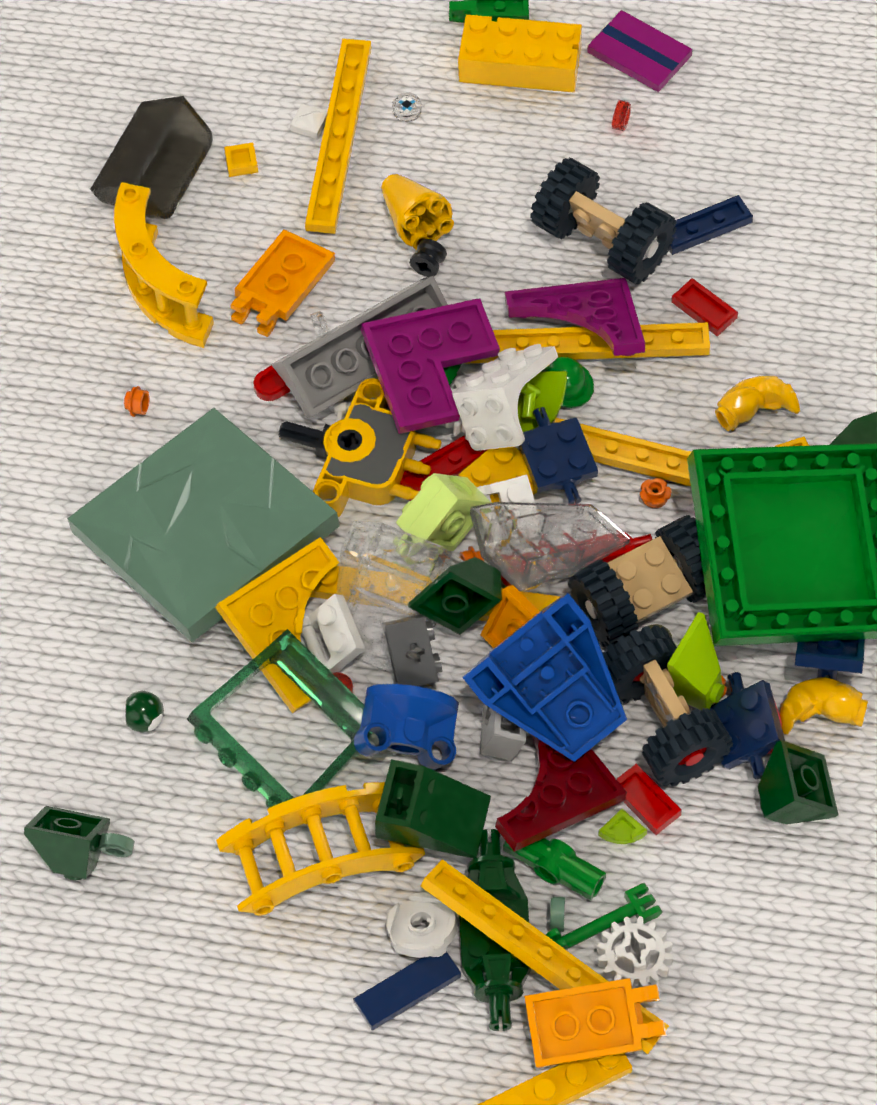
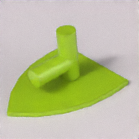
(543, 390)

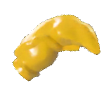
(749, 395)
(825, 697)

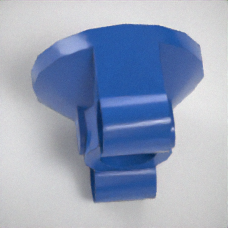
(409, 723)

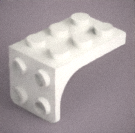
(491, 397)

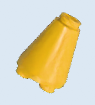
(416, 210)

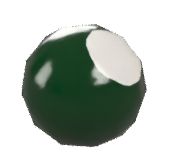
(143, 711)

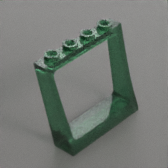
(314, 681)

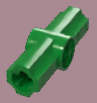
(558, 863)

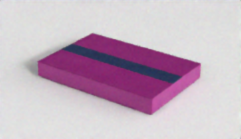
(639, 50)

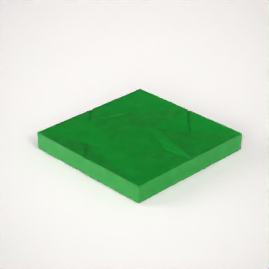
(788, 542)

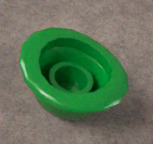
(579, 381)

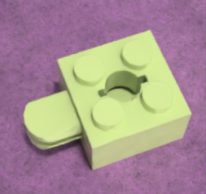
(442, 510)

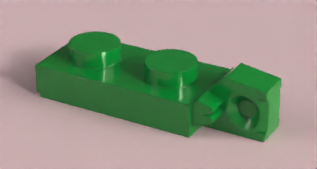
(493, 8)

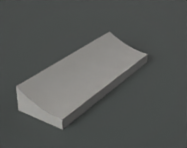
(339, 359)

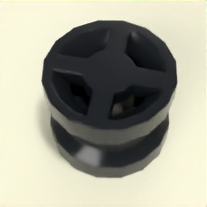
(428, 257)

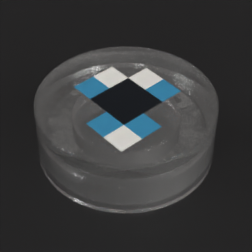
(407, 107)

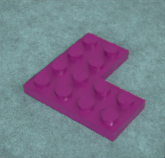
(415, 349)

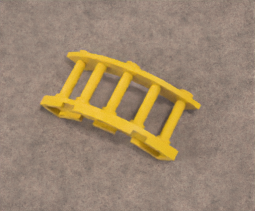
(155, 284)
(310, 810)

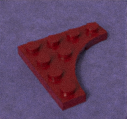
(561, 796)

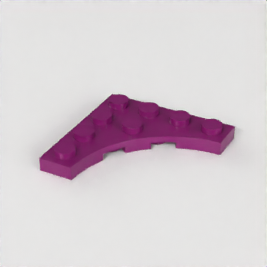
(596, 305)

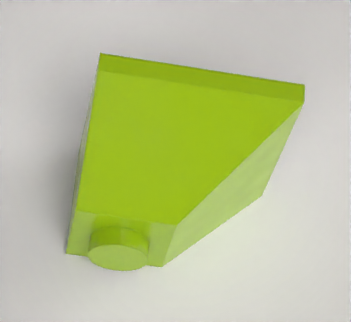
(696, 667)

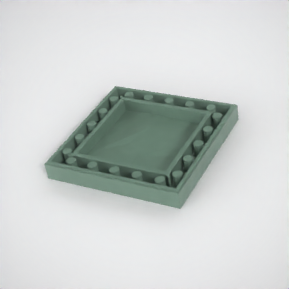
(201, 521)

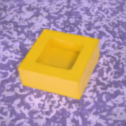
(241, 159)

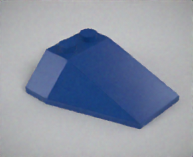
(552, 680)

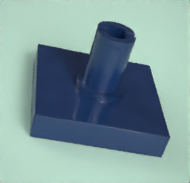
(831, 656)

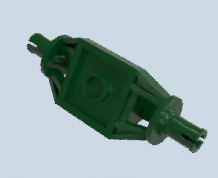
(482, 954)

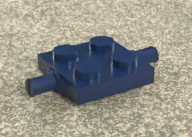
(557, 455)
(751, 722)

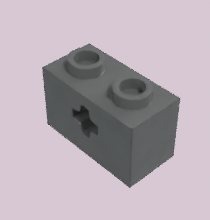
(399, 636)

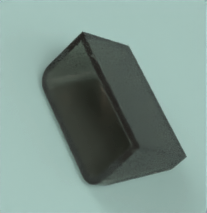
(158, 152)

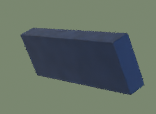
(710, 223)
(406, 989)

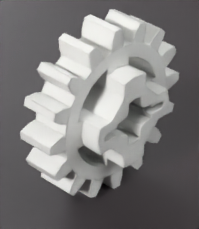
(645, 942)

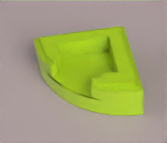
(622, 829)

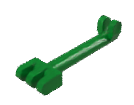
(635, 907)

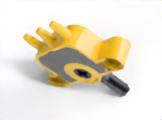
(363, 452)

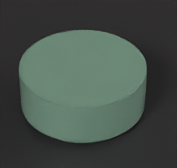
(116, 845)
(557, 913)

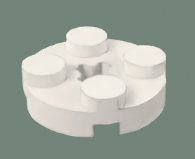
(421, 942)

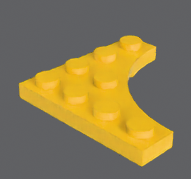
(278, 603)

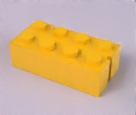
(520, 53)

